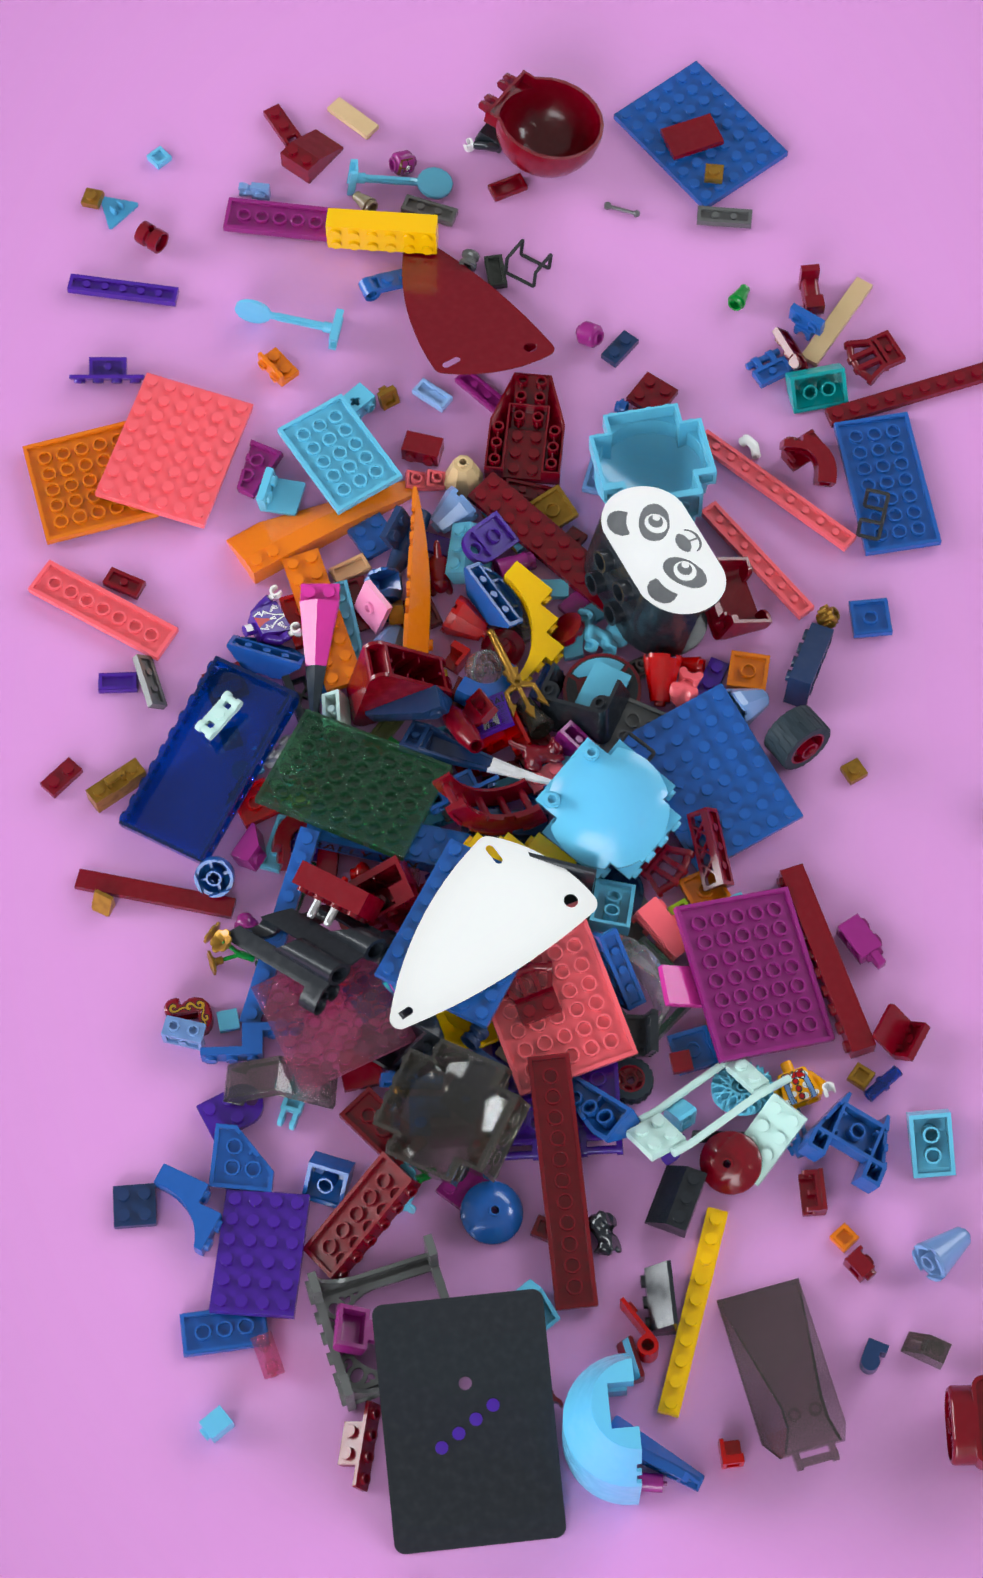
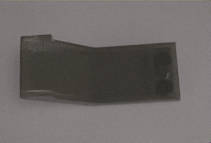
(271, 1078)

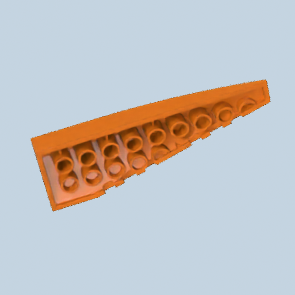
(275, 539)
(418, 587)

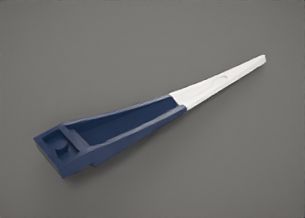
(445, 748)

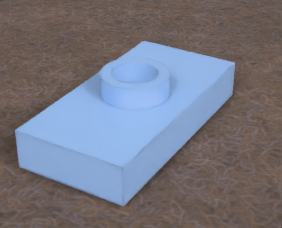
(432, 395)

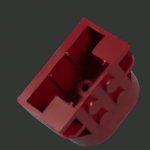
(395, 886)
(965, 1423)

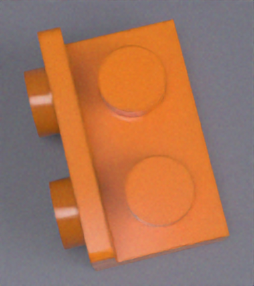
(277, 366)

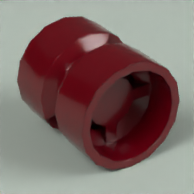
(152, 237)

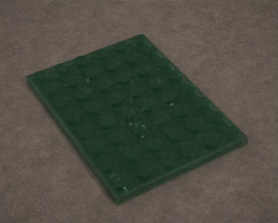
(353, 784)

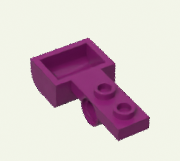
(352, 1329)

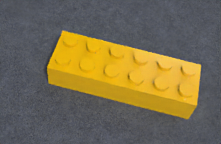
(382, 231)

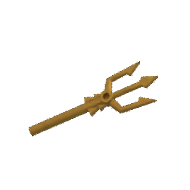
(514, 679)

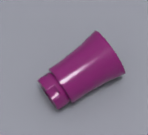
(502, 565)

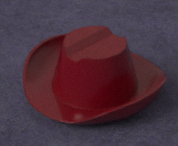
(510, 641)

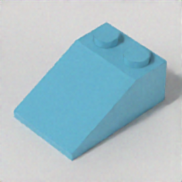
(613, 906)
(931, 1143)

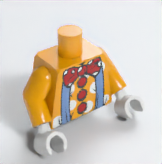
(805, 1086)

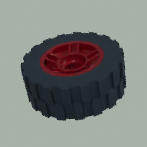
(642, 1078)

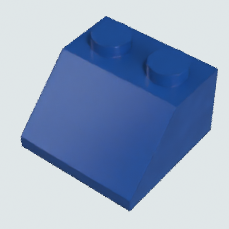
(328, 1179)

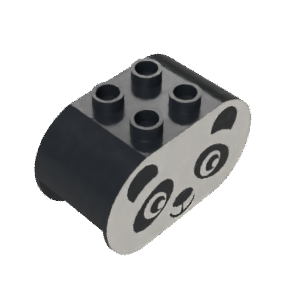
(653, 571)

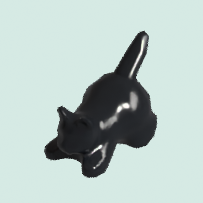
(602, 1227)

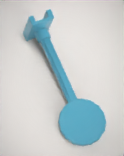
(431, 182)
(257, 312)

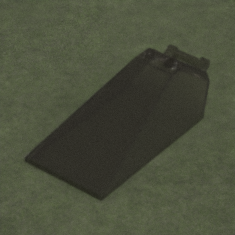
(784, 1372)

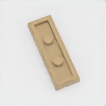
(353, 118)

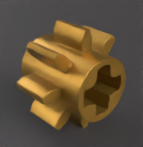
(828, 616)

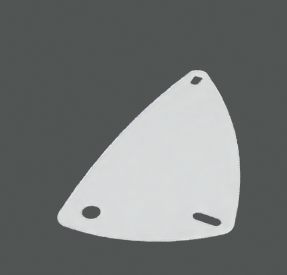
(485, 927)

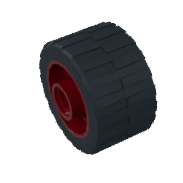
(797, 737)

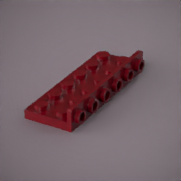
(361, 1217)

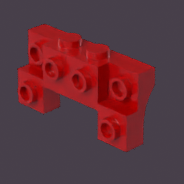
(500, 741)

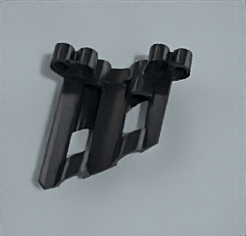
(317, 956)

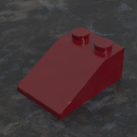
(309, 155)

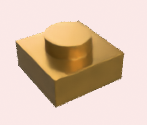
(714, 173)
(92, 198)
(853, 771)

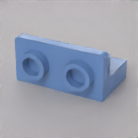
(183, 1032)

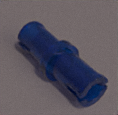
(882, 1083)

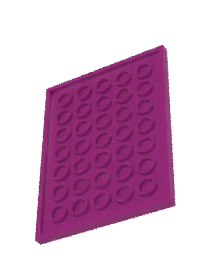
(753, 974)

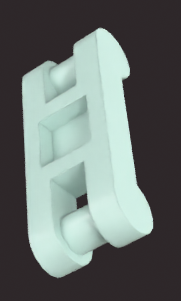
(219, 715)

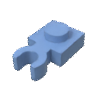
(258, 191)

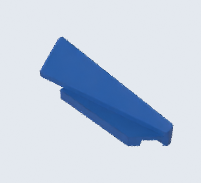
(663, 1461)

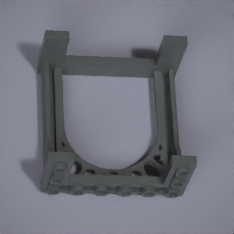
(329, 1291)

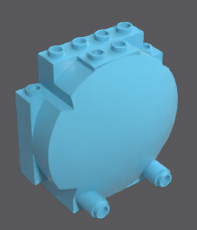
(653, 451)
(609, 809)

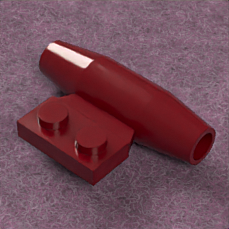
(464, 722)

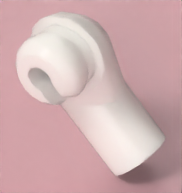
(752, 444)

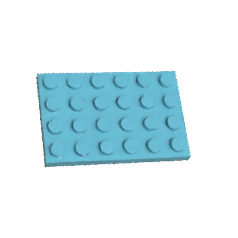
(339, 454)

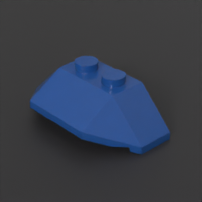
(492, 596)
(265, 658)

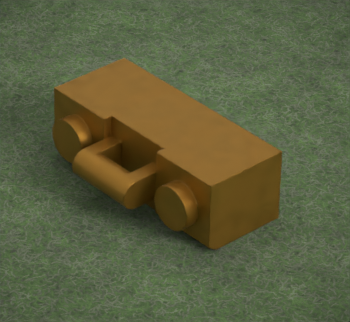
(116, 785)

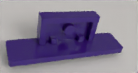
(107, 369)

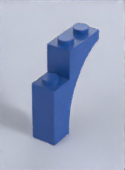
(192, 1195)

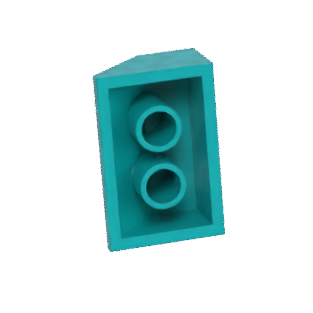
(817, 387)

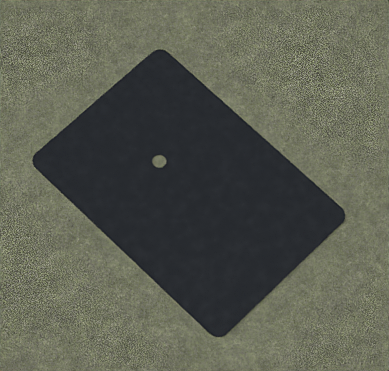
(504, 1473)

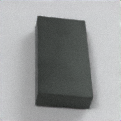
(495, 271)

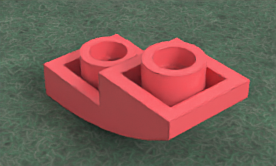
(425, 481)

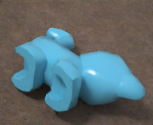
(595, 637)

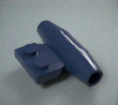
(397, 534)

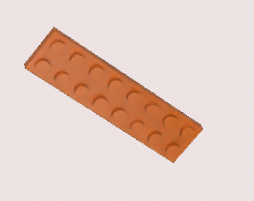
(309, 569)

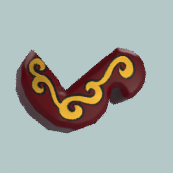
(191, 1009)

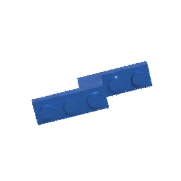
(251, 1049)

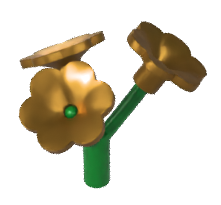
(221, 941)

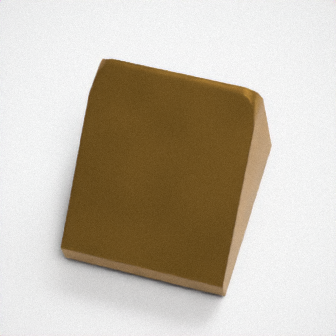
(397, 613)
(103, 903)

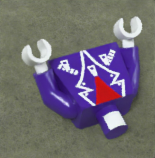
(269, 622)

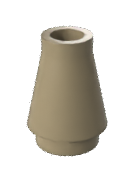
(365, 202)

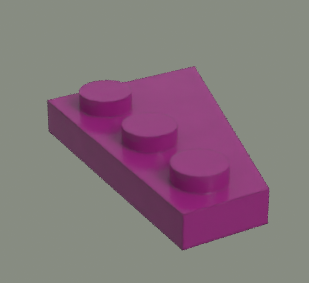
(257, 460)

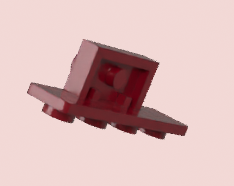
(359, 1445)

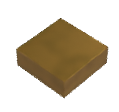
(861, 1076)

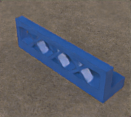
(619, 969)

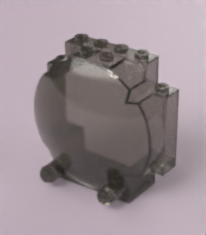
(451, 1113)

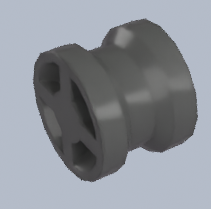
(469, 259)

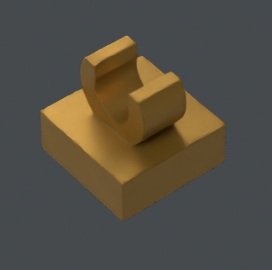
(388, 397)

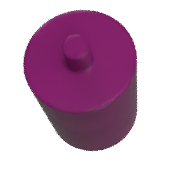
(652, 1482)

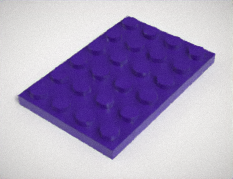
(260, 1254)

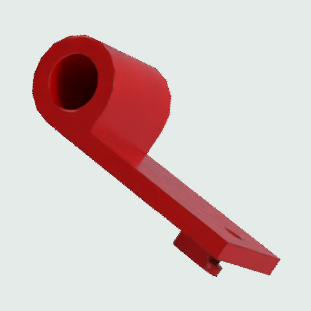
(647, 1344)

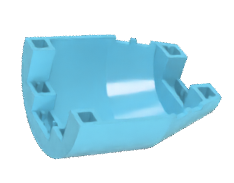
(596, 1454)

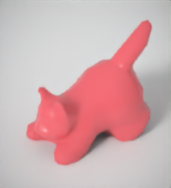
(686, 687)

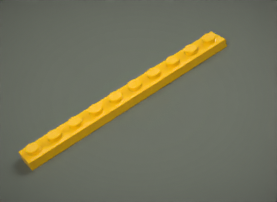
(692, 1312)

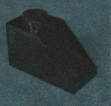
(926, 1348)

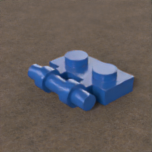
(770, 372)

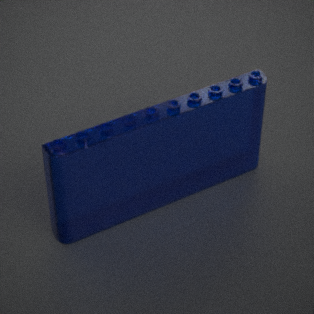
(201, 781)

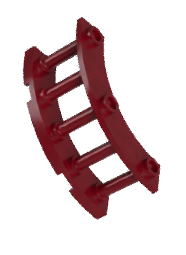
(463, 797)

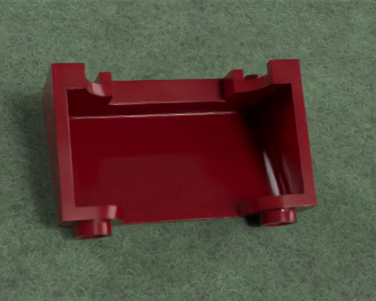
(736, 610)

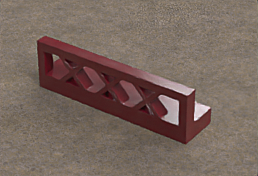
(717, 849)

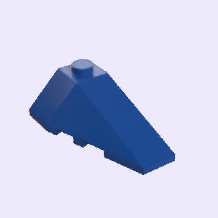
(601, 1112)

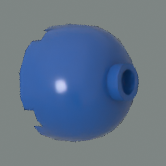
(214, 876)

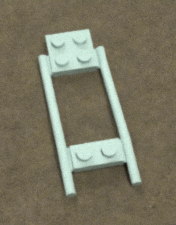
(658, 1136)

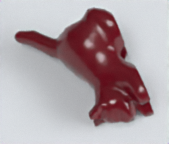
(438, 579)
(537, 755)

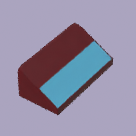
(628, 1346)

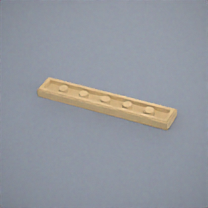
(837, 321)

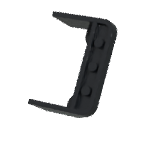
(595, 721)
(427, 1035)

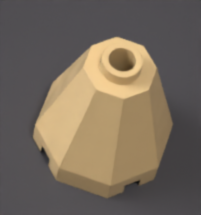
(463, 475)

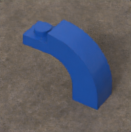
(468, 687)

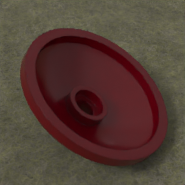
(744, 1159)

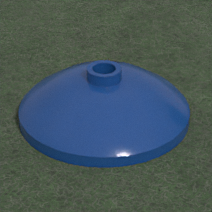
(479, 1219)

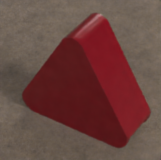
(390, 673)

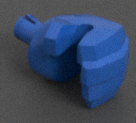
(388, 582)

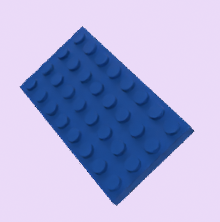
(885, 457)

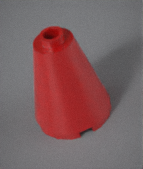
(660, 674)

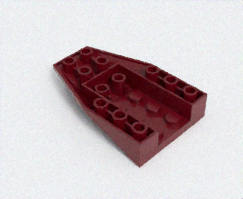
(526, 432)

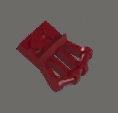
(882, 347)
(661, 856)
(540, 1003)

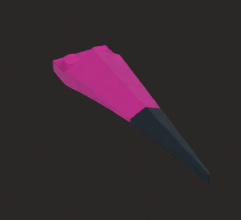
(318, 617)

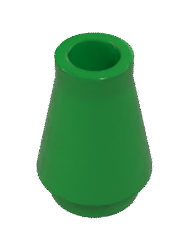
(738, 298)

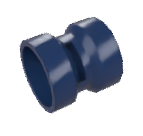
(474, 1036)

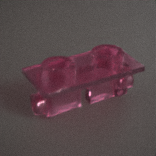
(268, 1355)

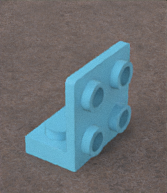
(279, 494)

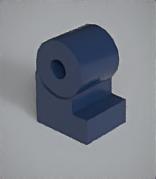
(870, 1358)

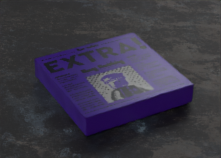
(501, 720)

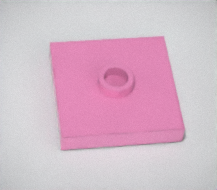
(372, 606)

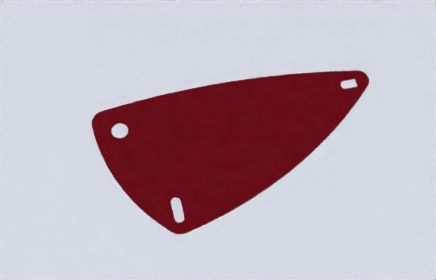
(465, 318)

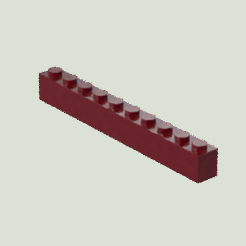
(828, 964)

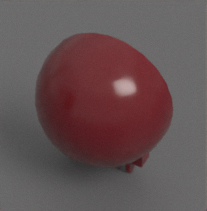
(544, 124)

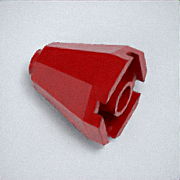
(465, 621)

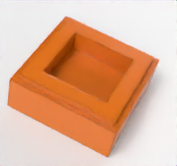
(844, 1237)

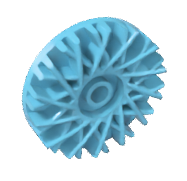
(729, 1092)

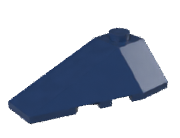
(422, 705)

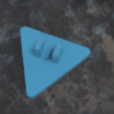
(117, 210)

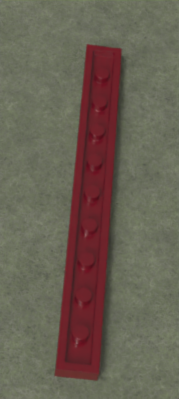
(906, 394)

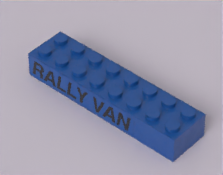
(423, 853)

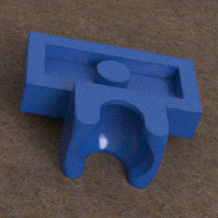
(806, 322)

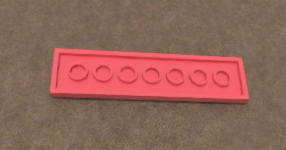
(103, 610)

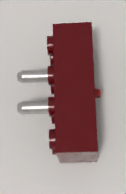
(337, 894)

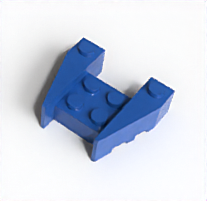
(855, 1136)

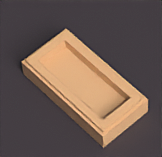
(350, 568)

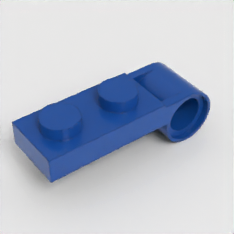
(384, 282)

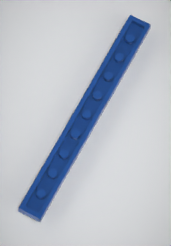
(288, 898)

